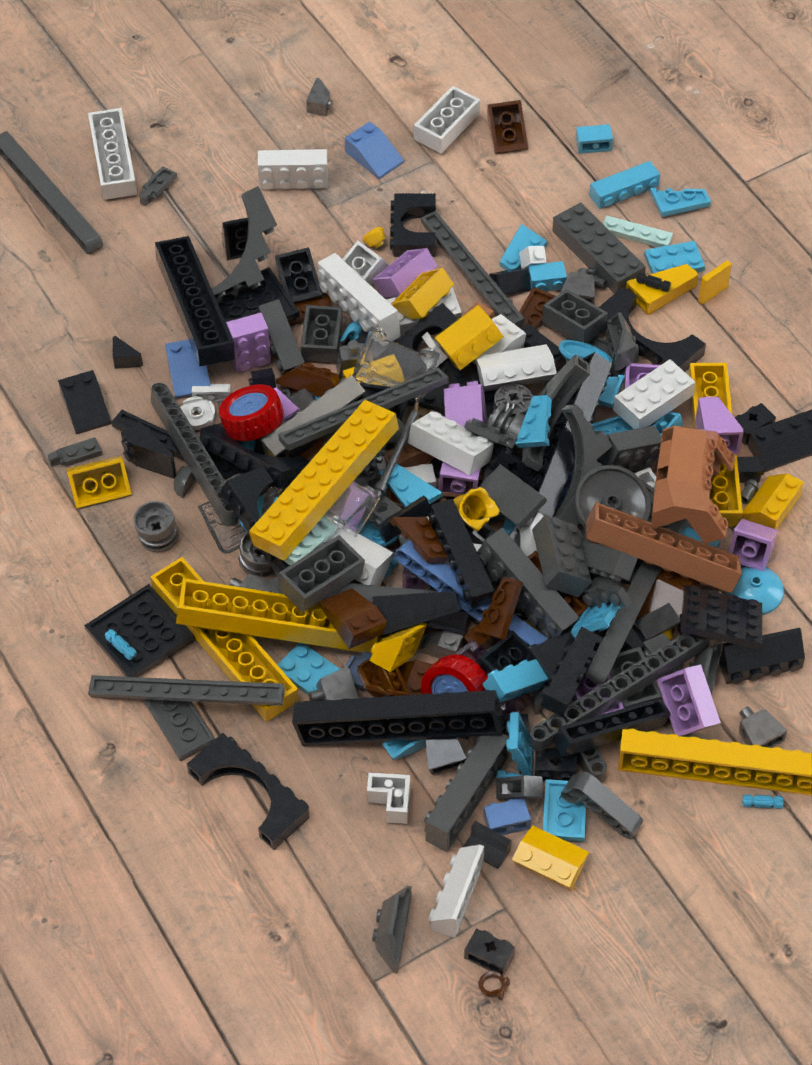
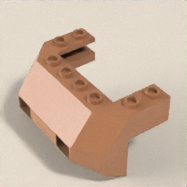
(684, 480)

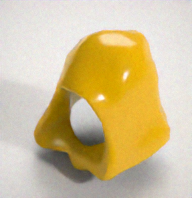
(475, 505)

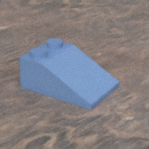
(373, 150)
(185, 368)

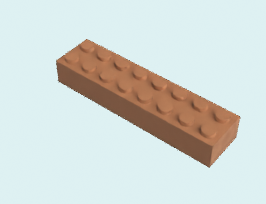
(663, 548)

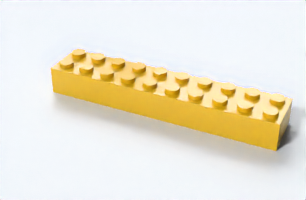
(713, 381)
(323, 480)
(256, 614)
(234, 653)
(716, 761)

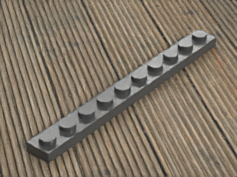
(471, 268)
(387, 398)
(187, 690)

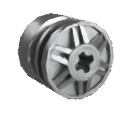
(513, 396)
(505, 422)
(156, 526)
(248, 558)

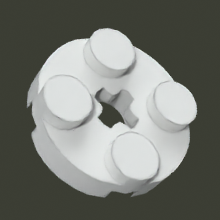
(204, 407)

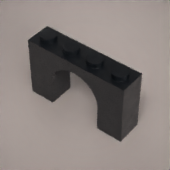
(407, 207)
(433, 323)

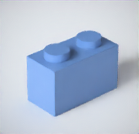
(507, 816)

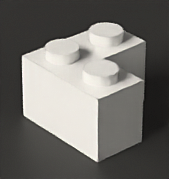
(390, 790)

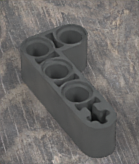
(602, 801)

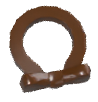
(499, 992)

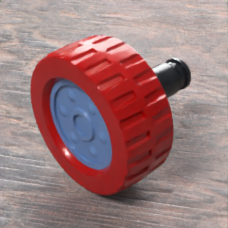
(251, 413)
(454, 675)

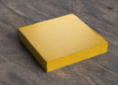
(714, 282)

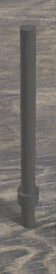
(381, 486)

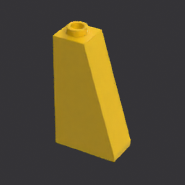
(650, 299)

